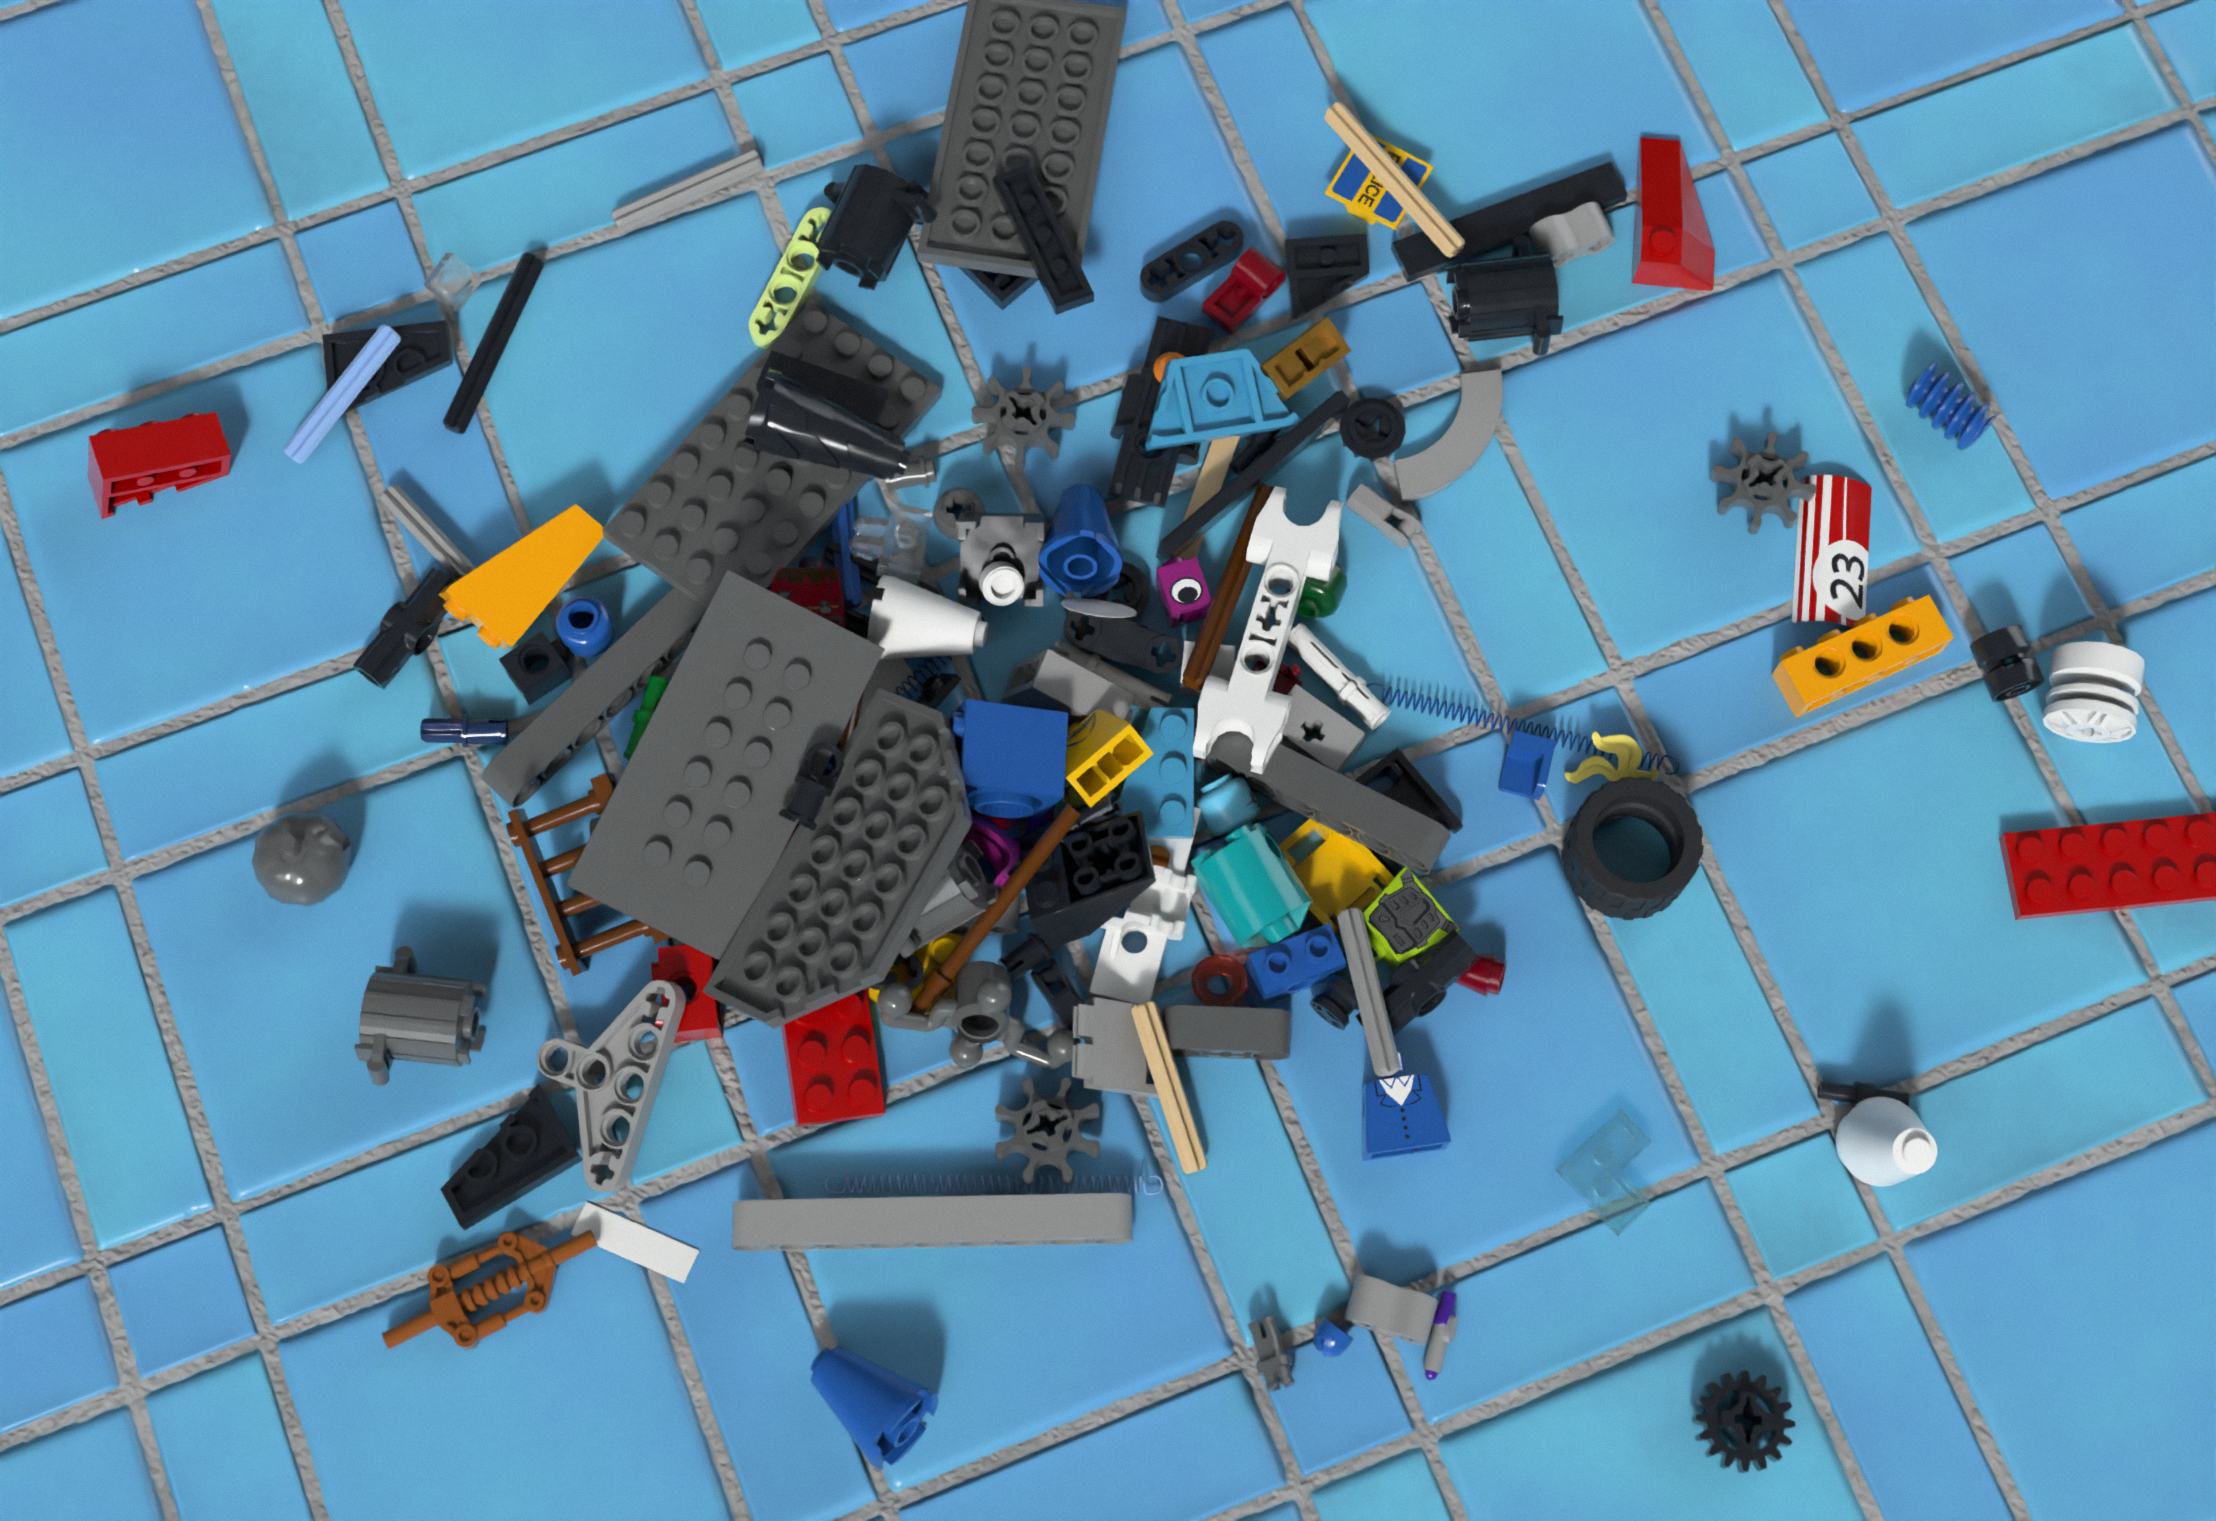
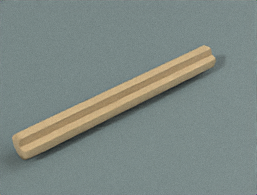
(1394, 179)

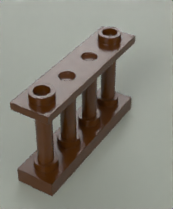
(523, 832)

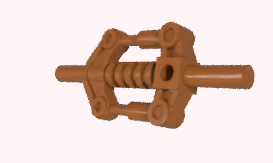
(448, 1309)

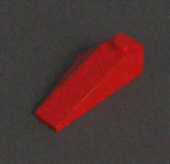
(1669, 228)

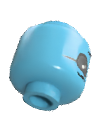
(1228, 804)

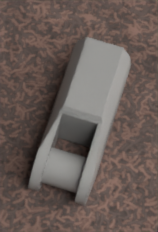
(1378, 512)

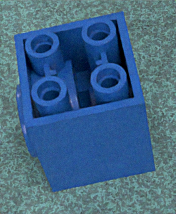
(1010, 757)

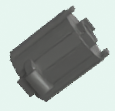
(957, 899)
(417, 1018)

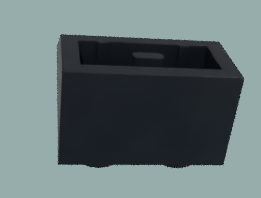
(1089, 879)

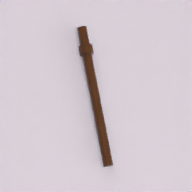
(939, 981)

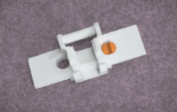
(1156, 913)

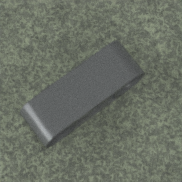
(1228, 1032)

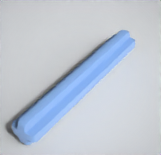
(342, 394)

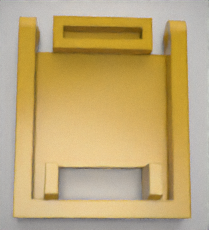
(1336, 873)

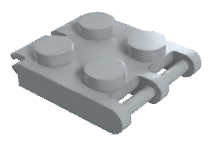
(1112, 1049)

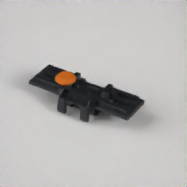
(1135, 474)

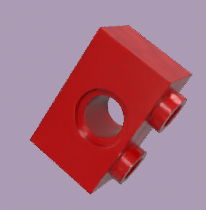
(690, 966)

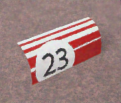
(1832, 551)

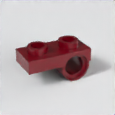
(1244, 291)

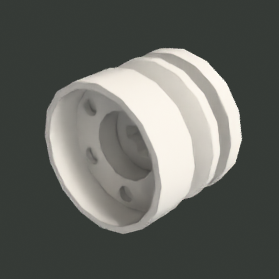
(2094, 692)

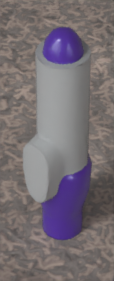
(1442, 1332)

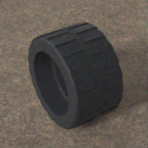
(1660, 808)

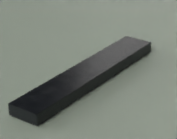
(1502, 222)
(1254, 475)

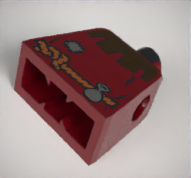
(812, 588)

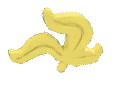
(1628, 755)

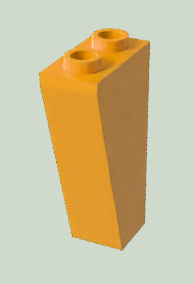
(522, 579)

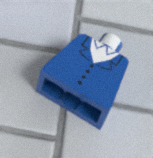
(1401, 1116)

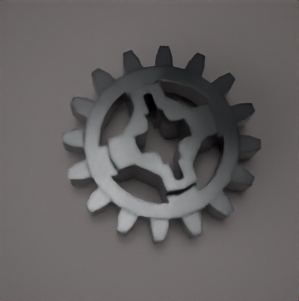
(1743, 1441)

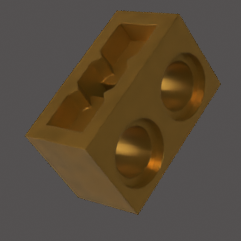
(1305, 358)

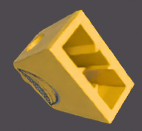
(1102, 754)

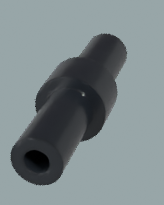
(1256, 444)
(1856, 1092)

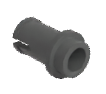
(916, 473)

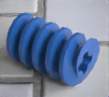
(1948, 407)

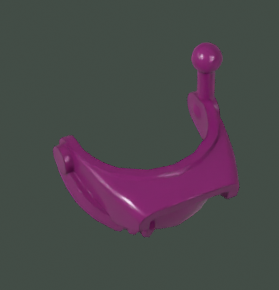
(1000, 852)

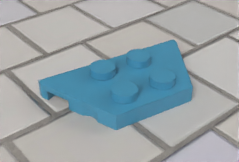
(1215, 400)

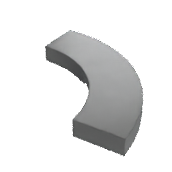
(1461, 445)

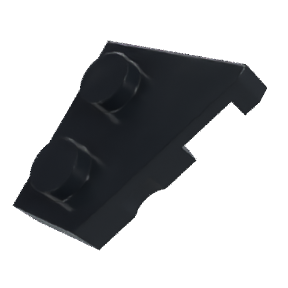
(1323, 269)

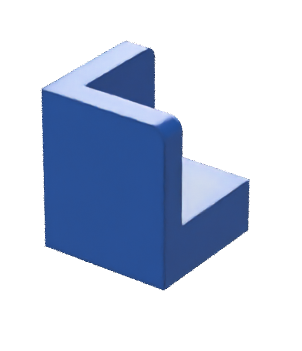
(1527, 765)

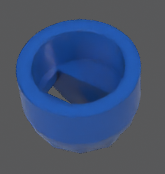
(1331, 1338)

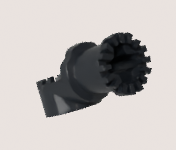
(812, 787)

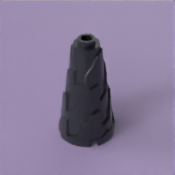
(806, 426)

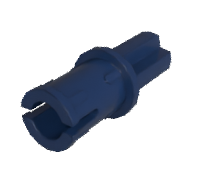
(465, 730)

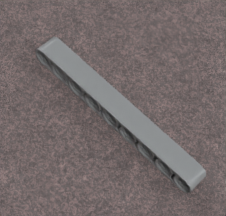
(932, 1222)

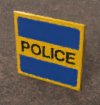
(1365, 194)

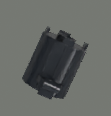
(870, 222)
(1507, 298)

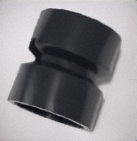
(2000, 650)

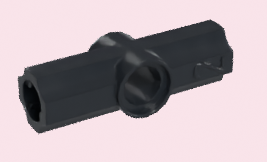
(405, 631)
(1422, 982)

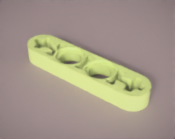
(789, 276)

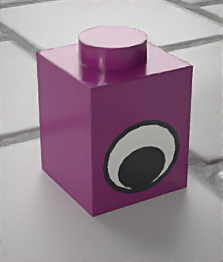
(1183, 591)

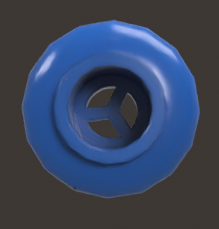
(585, 626)

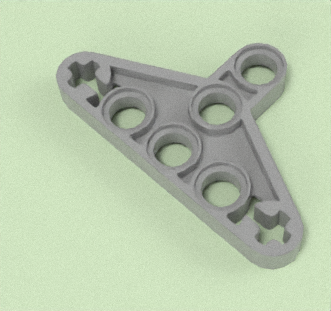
(622, 1056)

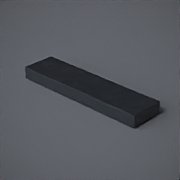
(1043, 239)

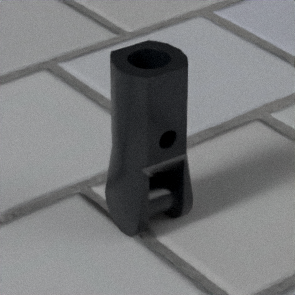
(1062, 1002)

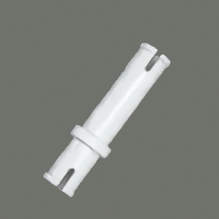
(1348, 687)
(1143, 691)

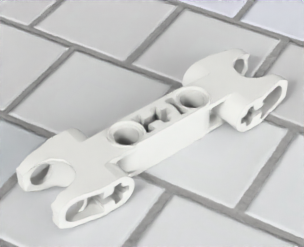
(1247, 699)

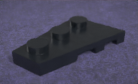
(420, 353)
(513, 1163)

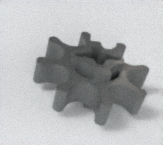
(1020, 432)
(1762, 497)
(1039, 1146)

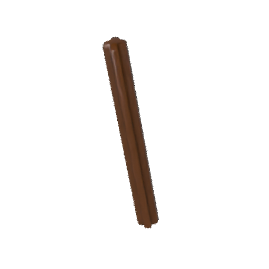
(1225, 599)

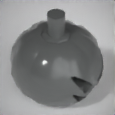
(301, 858)

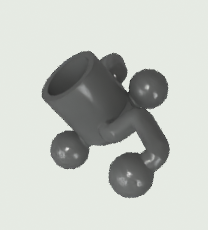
(978, 1015)

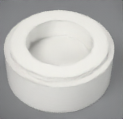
(1001, 583)

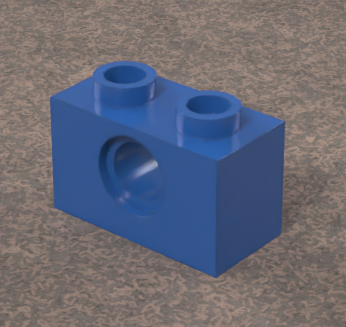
(1295, 964)

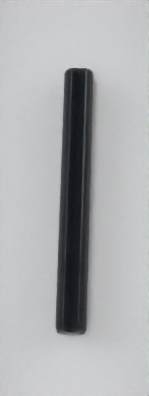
(493, 343)

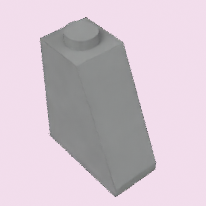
(1063, 686)

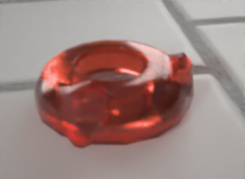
(1221, 965)

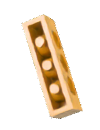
(1808, 689)

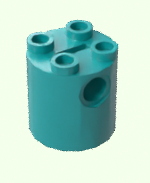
(1253, 887)

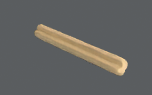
(1169, 1087)

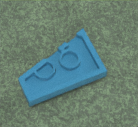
(1165, 781)

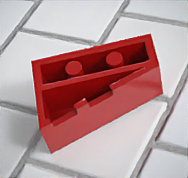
(155, 457)

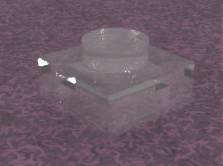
(453, 282)

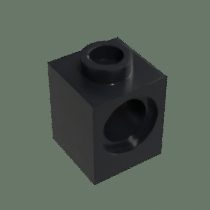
(537, 684)

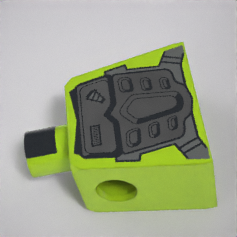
(1405, 921)

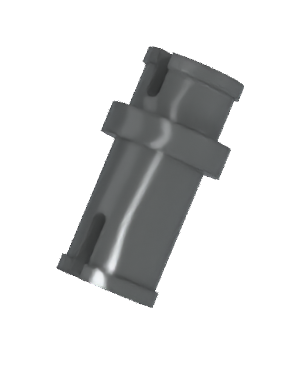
(1271, 1354)

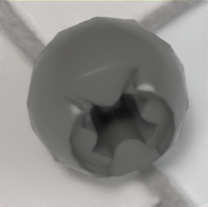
(944, 509)

